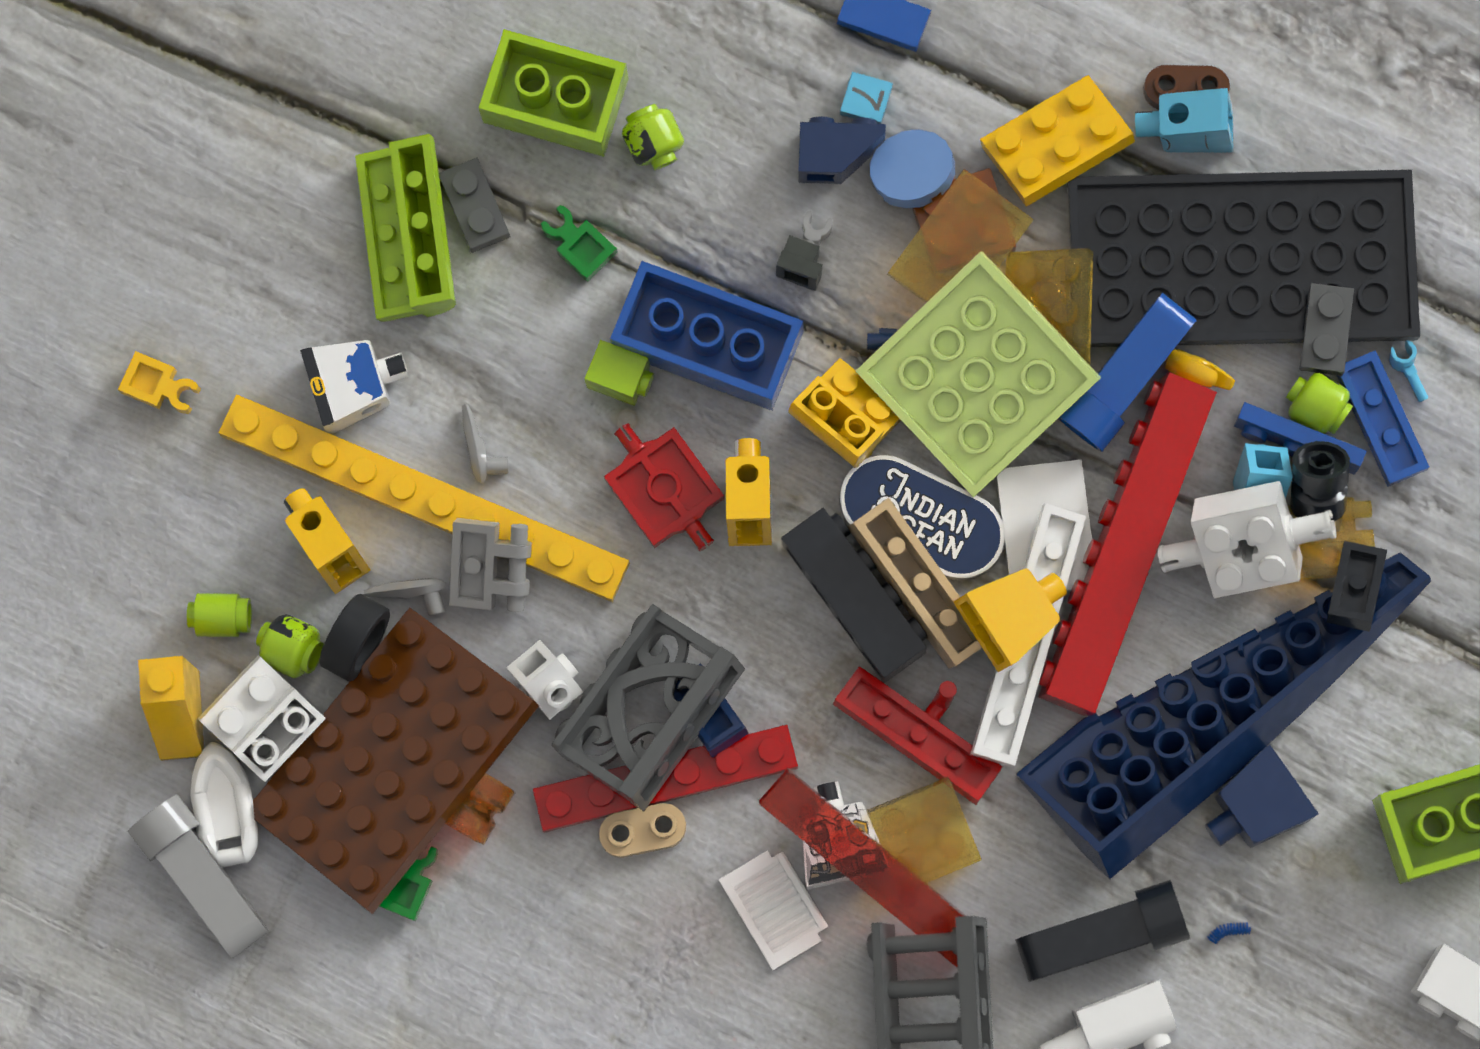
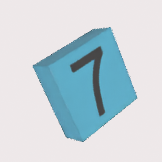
(866, 97)

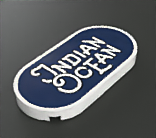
(954, 527)

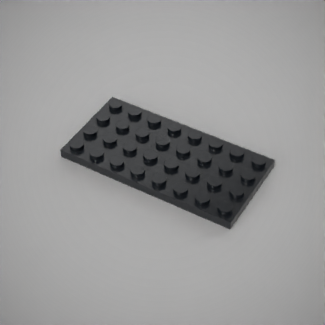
(1247, 250)

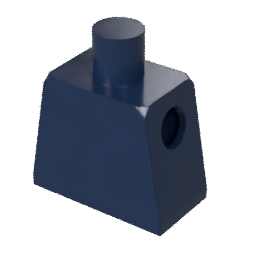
(1260, 803)

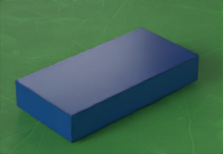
(887, 20)

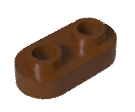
(1184, 79)

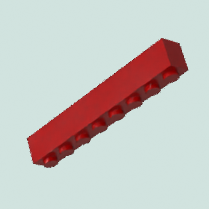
(1126, 544)

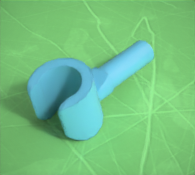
(1409, 370)

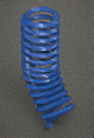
(1235, 930)

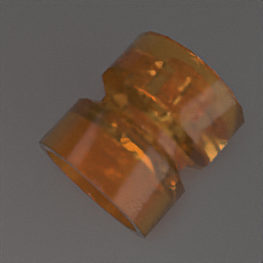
(477, 821)

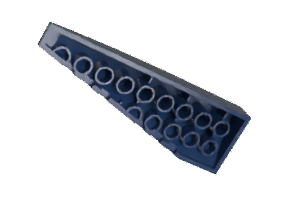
(1159, 755)

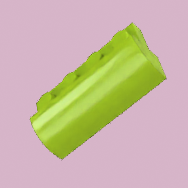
(405, 229)

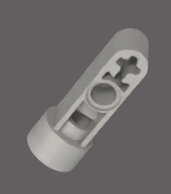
(172, 839)

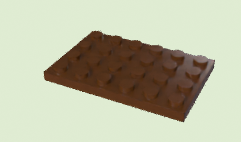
(392, 759)

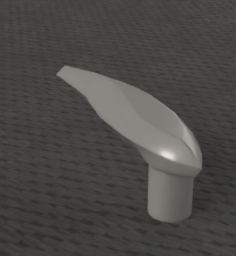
(476, 449)
(408, 589)

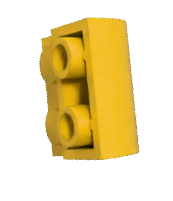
(844, 413)

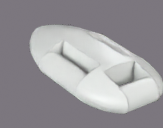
(223, 805)

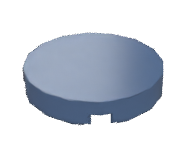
(912, 168)

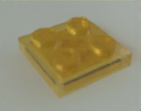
(926, 830)

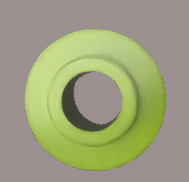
(219, 615)

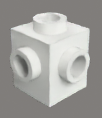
(546, 678)

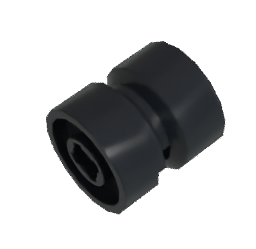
(1320, 479)

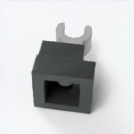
(800, 256)

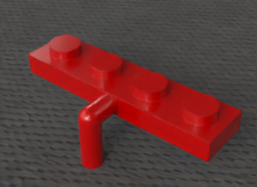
(918, 732)

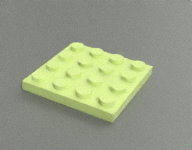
(978, 374)

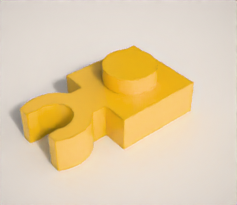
(152, 381)

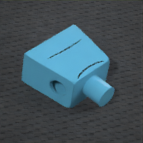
(1204, 119)

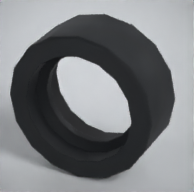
(354, 637)

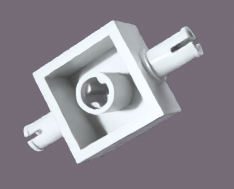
(1246, 540)

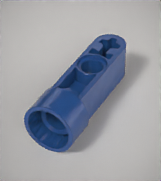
(1098, 412)

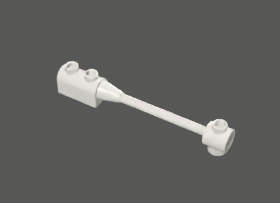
(1121, 1021)

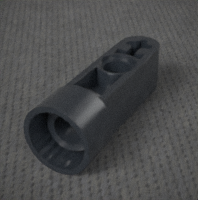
(1149, 919)

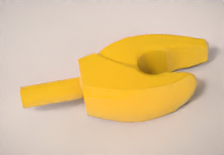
(1198, 370)

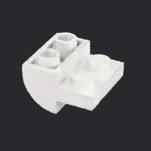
(261, 718)

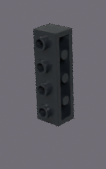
(854, 595)

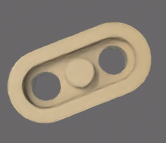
(642, 830)

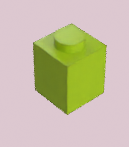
(619, 373)

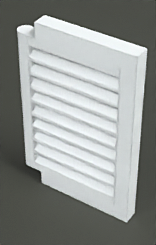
(775, 907)

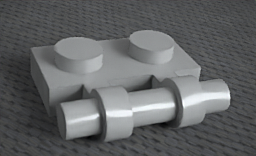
(476, 560)

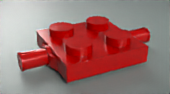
(664, 487)

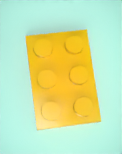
(1057, 140)

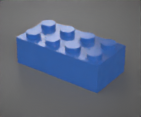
(708, 335)

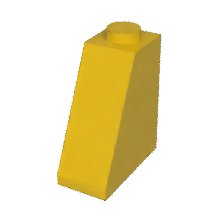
(171, 706)

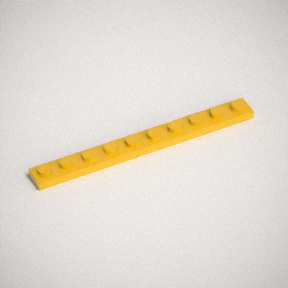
(416, 493)

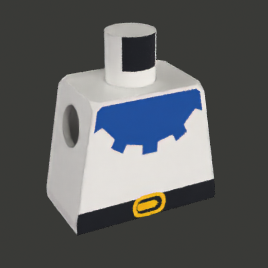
(350, 381)

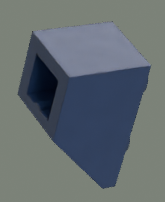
(836, 150)

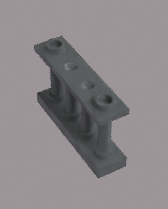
(968, 985)

